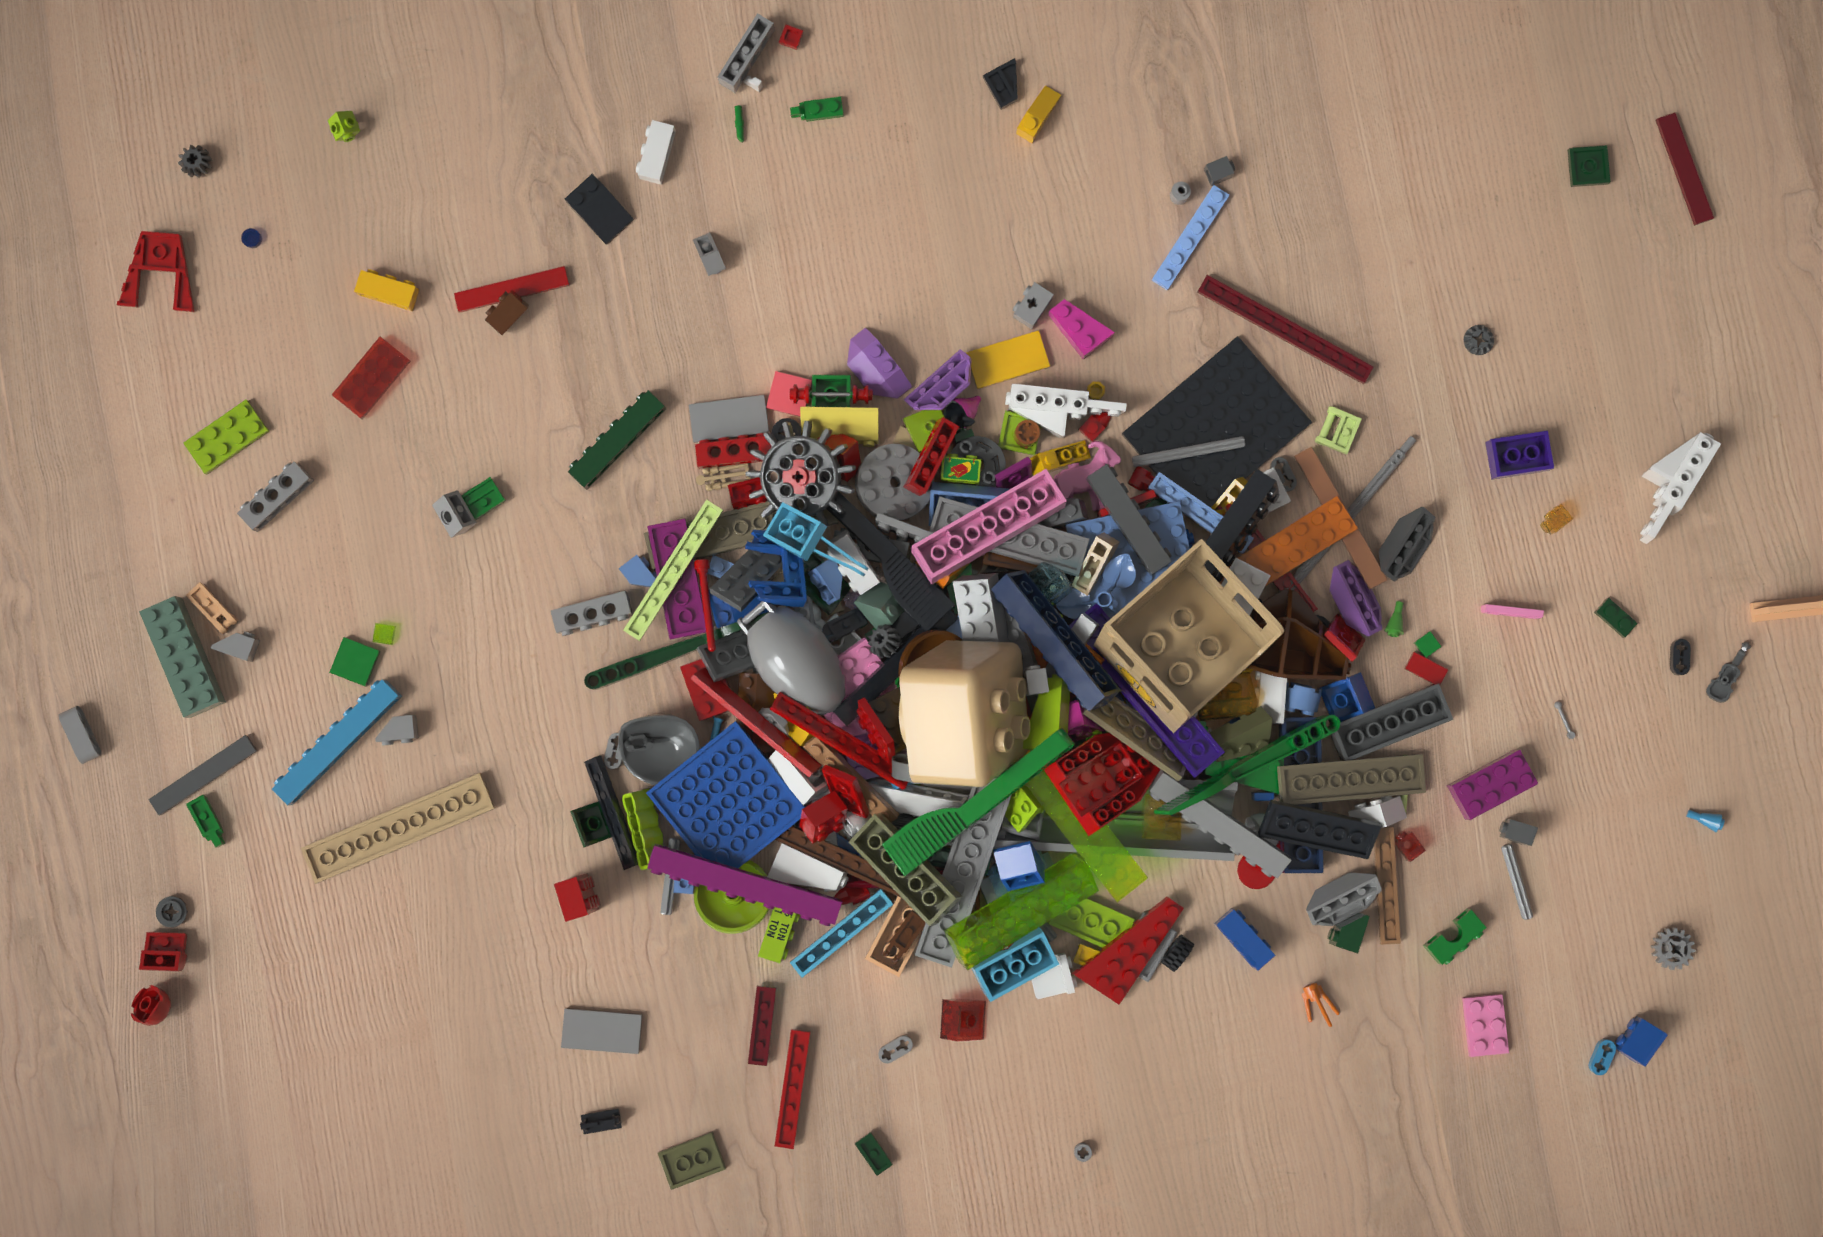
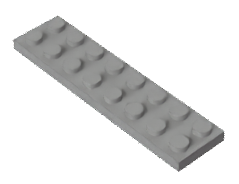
(1032, 546)

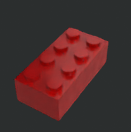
(577, 897)

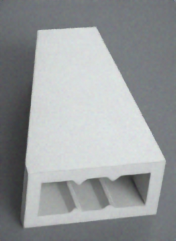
(801, 869)

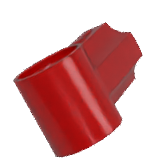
(1141, 479)

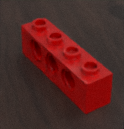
(704, 449)
(931, 456)

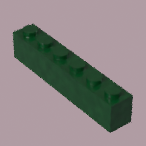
(616, 439)

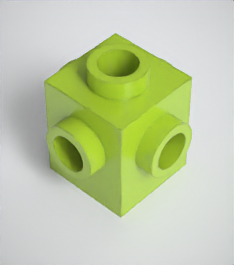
(343, 126)

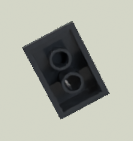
(598, 209)

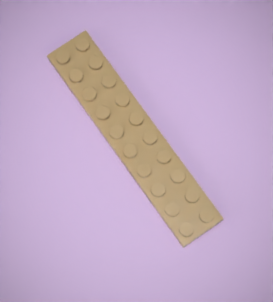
(397, 828)

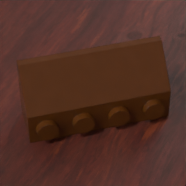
(758, 696)

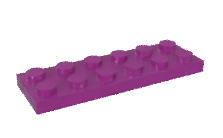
(684, 605)

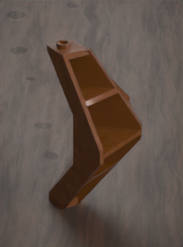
(1302, 648)

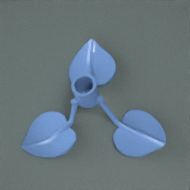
(1118, 572)

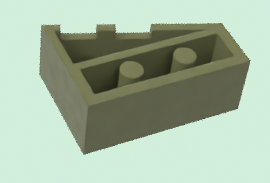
(1244, 735)

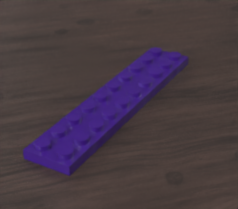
(1189, 743)

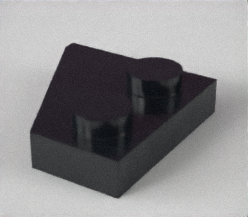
(1003, 83)

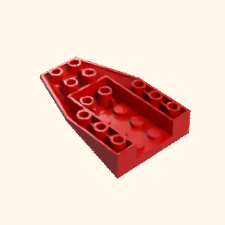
(1101, 780)

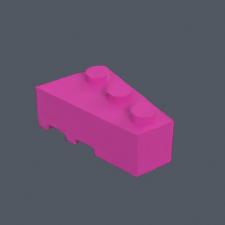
(1079, 328)

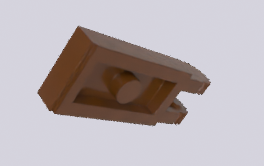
(905, 935)

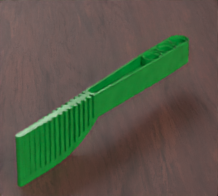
(1261, 758)
(936, 829)

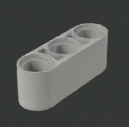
(79, 734)

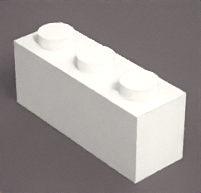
(656, 152)

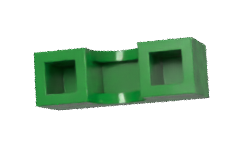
(1468, 927)

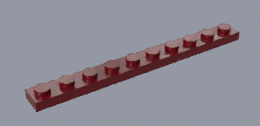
(1285, 329)

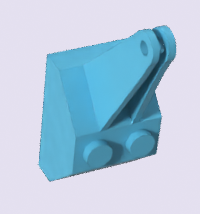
(800, 535)

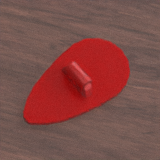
(1253, 876)

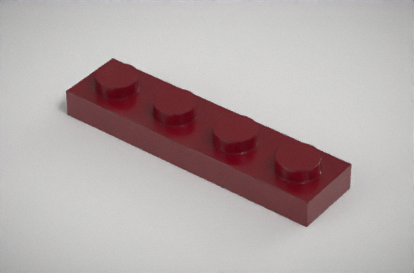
(762, 1025)

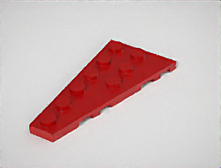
(1125, 957)

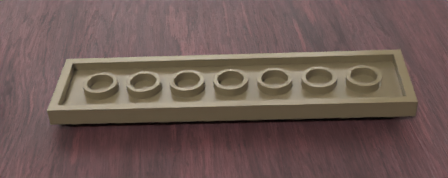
(1351, 779)

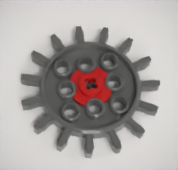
(800, 488)

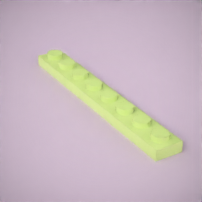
(673, 570)

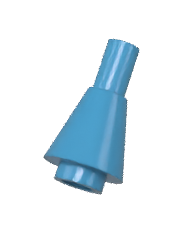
(1710, 820)

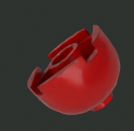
(151, 1006)

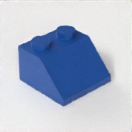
(1347, 697)
(1640, 1041)

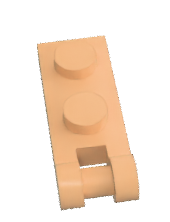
(211, 607)

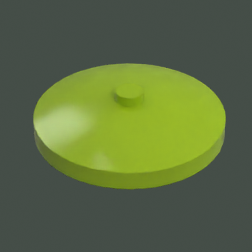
(729, 913)

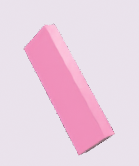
(1512, 611)

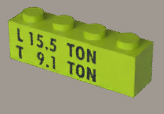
(777, 935)

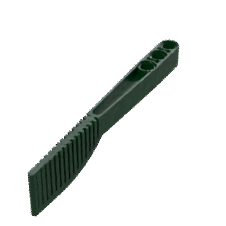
(659, 657)

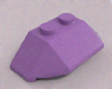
(875, 366)
(943, 384)
(1355, 599)

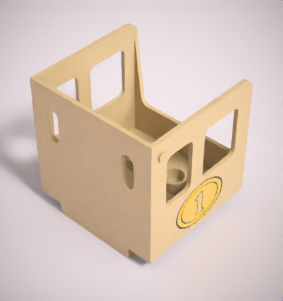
(1186, 637)

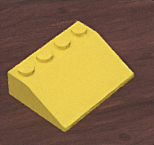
(853, 422)

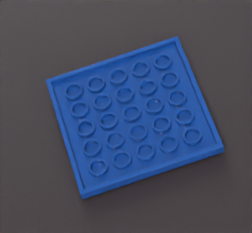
(727, 799)

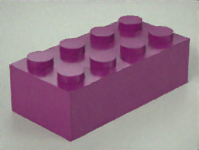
(1492, 784)

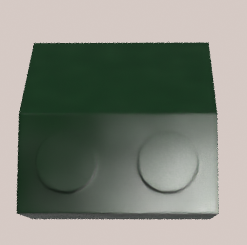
(1349, 932)

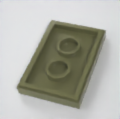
(691, 1160)

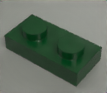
(1615, 617)
(873, 1153)

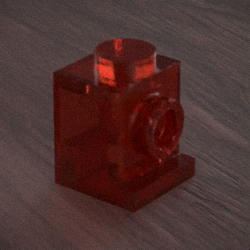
(1415, 848)

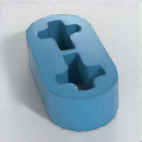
(1606, 1058)

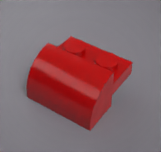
(164, 952)

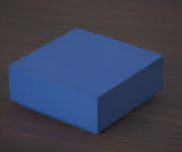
(1262, 796)

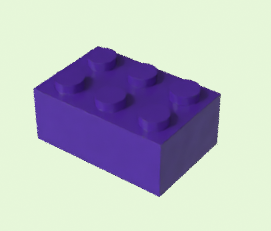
(1519, 455)

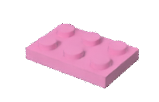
(1485, 1025)

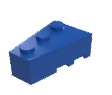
(1245, 939)

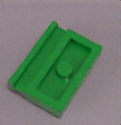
(483, 498)

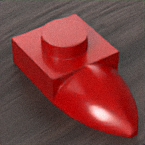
(1095, 425)
(852, 895)

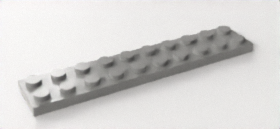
(965, 872)

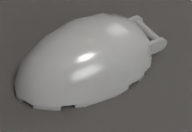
(794, 657)

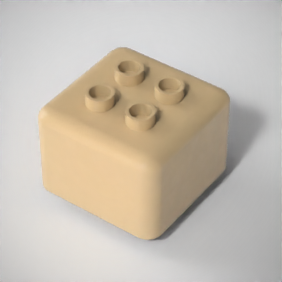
(964, 712)

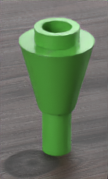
(1395, 625)

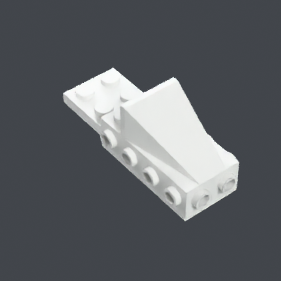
(1052, 415)
(1677, 478)

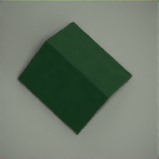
(590, 824)

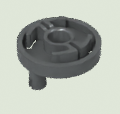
(984, 453)

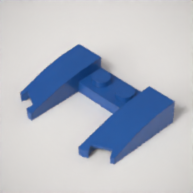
(793, 589)

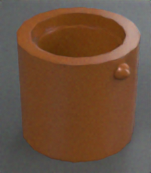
(1026, 433)

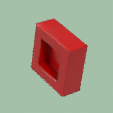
(791, 37)

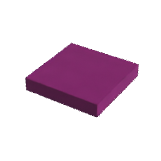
(1014, 474)

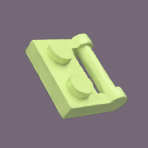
(1344, 432)

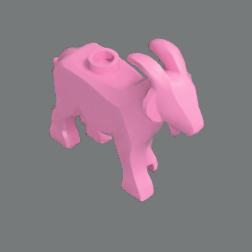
(1073, 479)

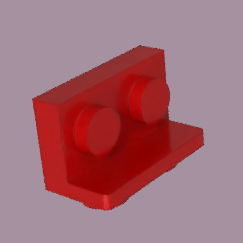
(740, 492)

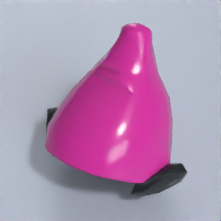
(962, 411)

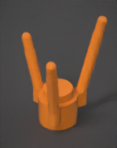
(1313, 993)

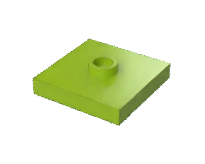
(920, 426)

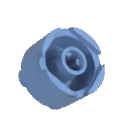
(1302, 698)

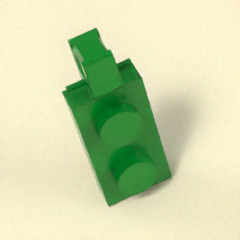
(818, 109)
(206, 820)

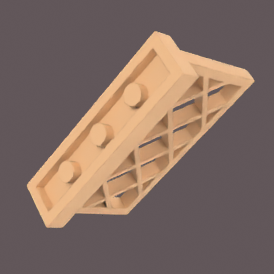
(1786, 608)

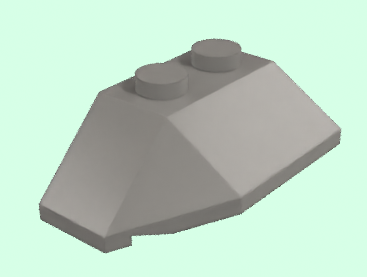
(1342, 898)

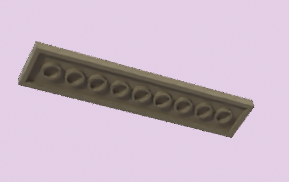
(735, 529)

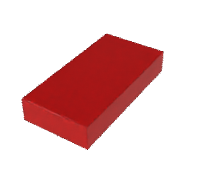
(1425, 669)

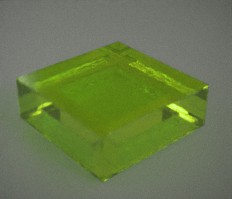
(383, 634)

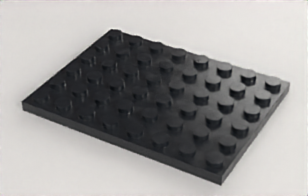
(1219, 402)

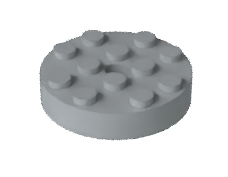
(874, 485)

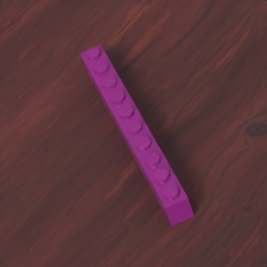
(744, 884)

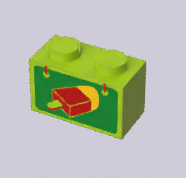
(961, 469)

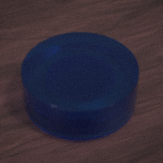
(251, 238)

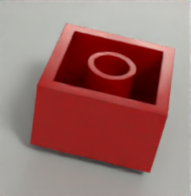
(823, 817)

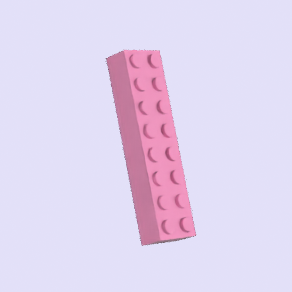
(988, 526)

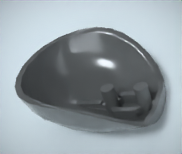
(656, 745)

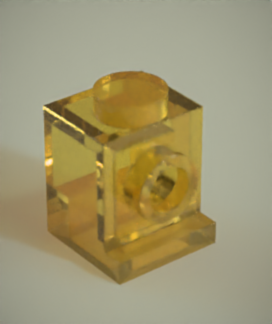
(1555, 519)

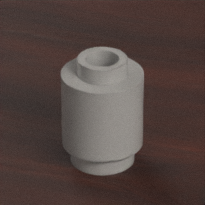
(1178, 198)

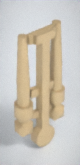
(700, 480)

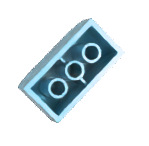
(1015, 965)

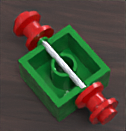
(831, 392)

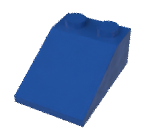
(726, 614)

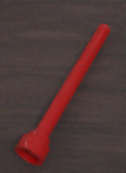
(702, 569)

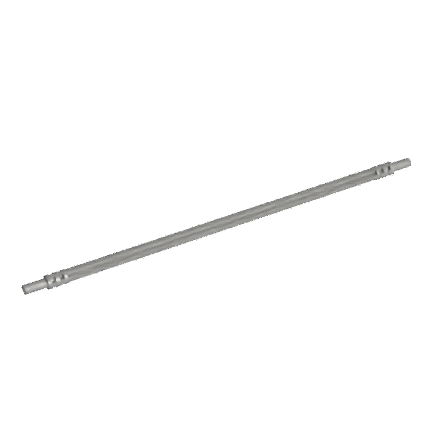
(1359, 503)

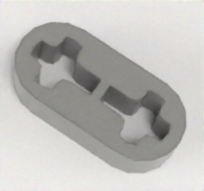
(609, 753)
(892, 1045)

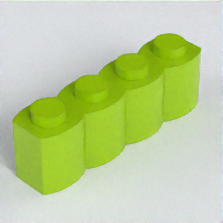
(643, 824)

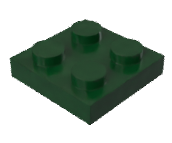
(1588, 166)

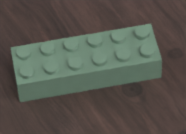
(182, 657)

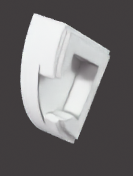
(754, 83)

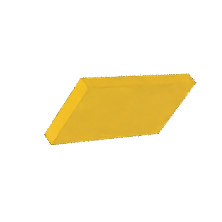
(1008, 359)

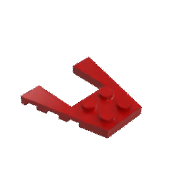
(158, 253)

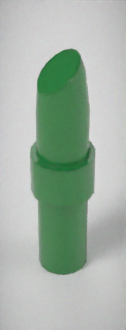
(739, 123)

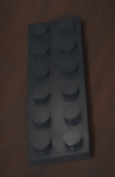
(1319, 829)

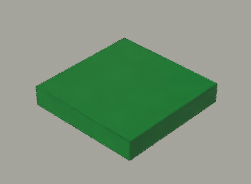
(354, 661)

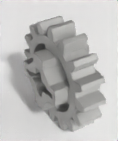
(1679, 953)

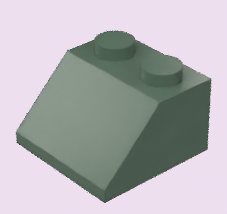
(879, 605)

